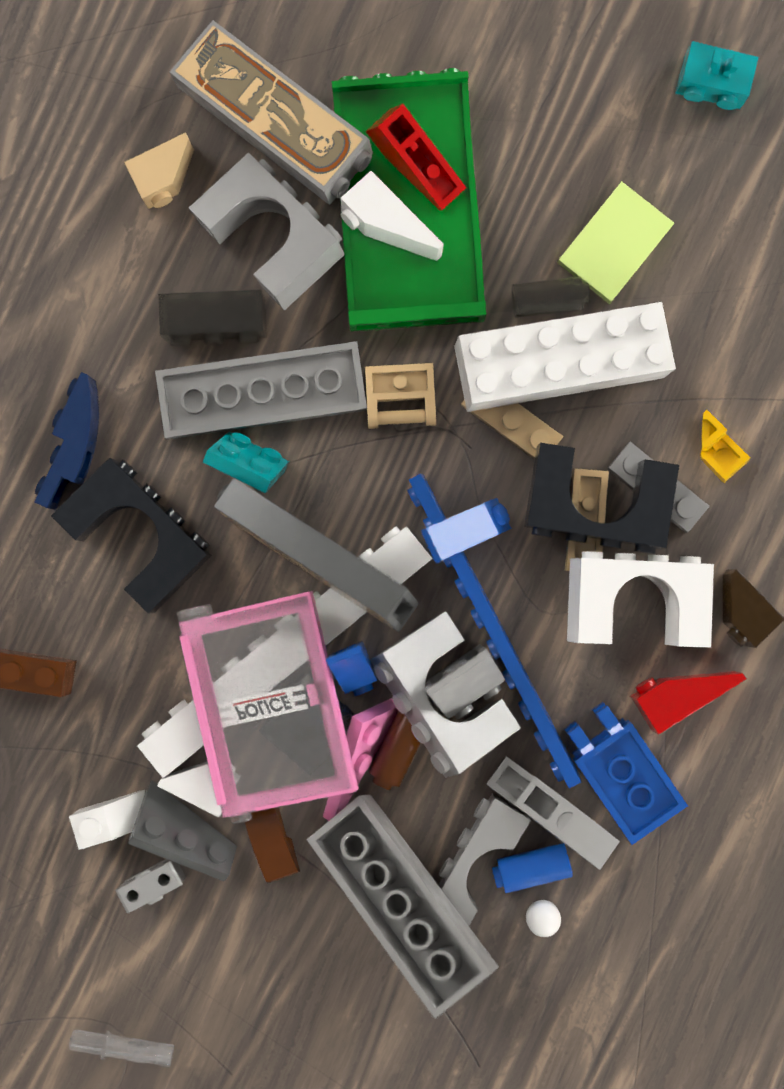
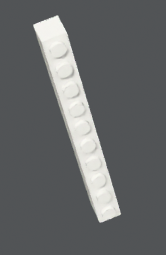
(181, 735)

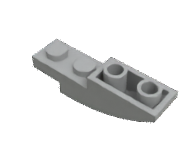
(553, 812)

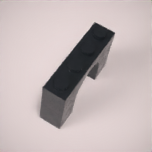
(114, 489)
(643, 524)

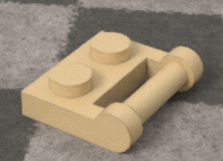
(400, 384)

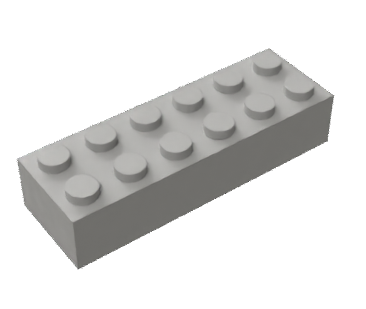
(402, 904)

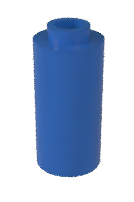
(532, 868)

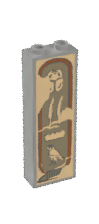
(272, 113)

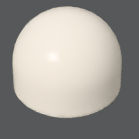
(543, 918)

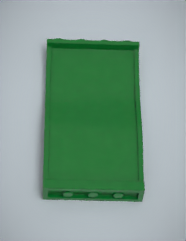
(392, 284)

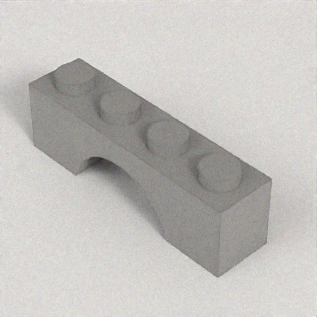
(497, 827)

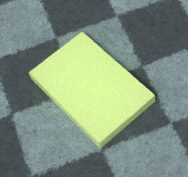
(615, 242)

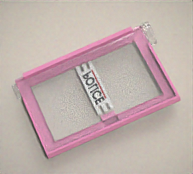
(266, 705)

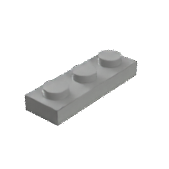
(687, 505)

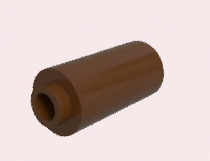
(395, 754)

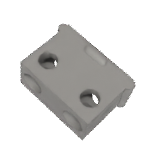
(150, 885)

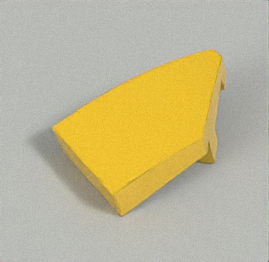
(719, 450)

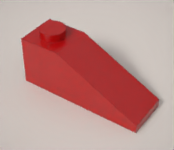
(415, 156)
(674, 698)

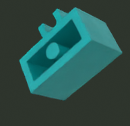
(716, 75)

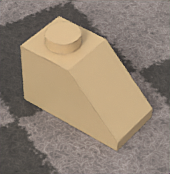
(161, 170)

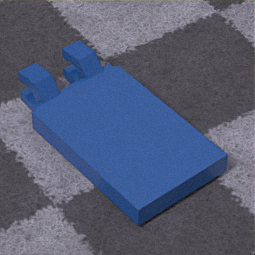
(625, 775)

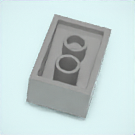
(465, 682)

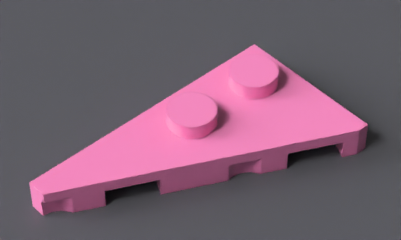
(364, 739)

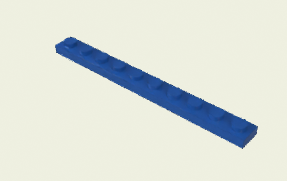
(499, 643)

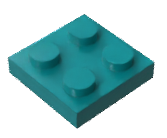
(246, 461)

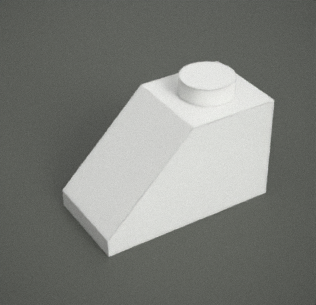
(193, 786)
(106, 820)

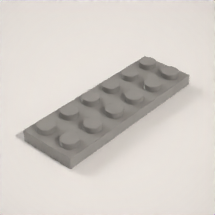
(261, 390)

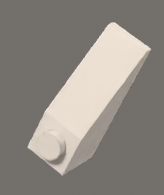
(386, 218)

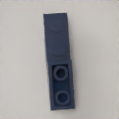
(79, 429)

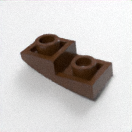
(271, 845)

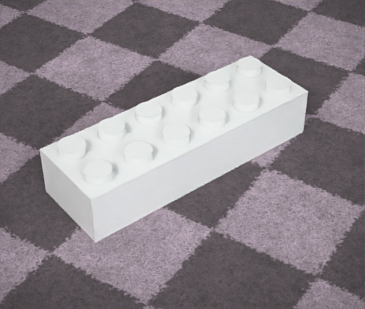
(564, 356)

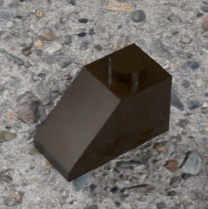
(747, 611)

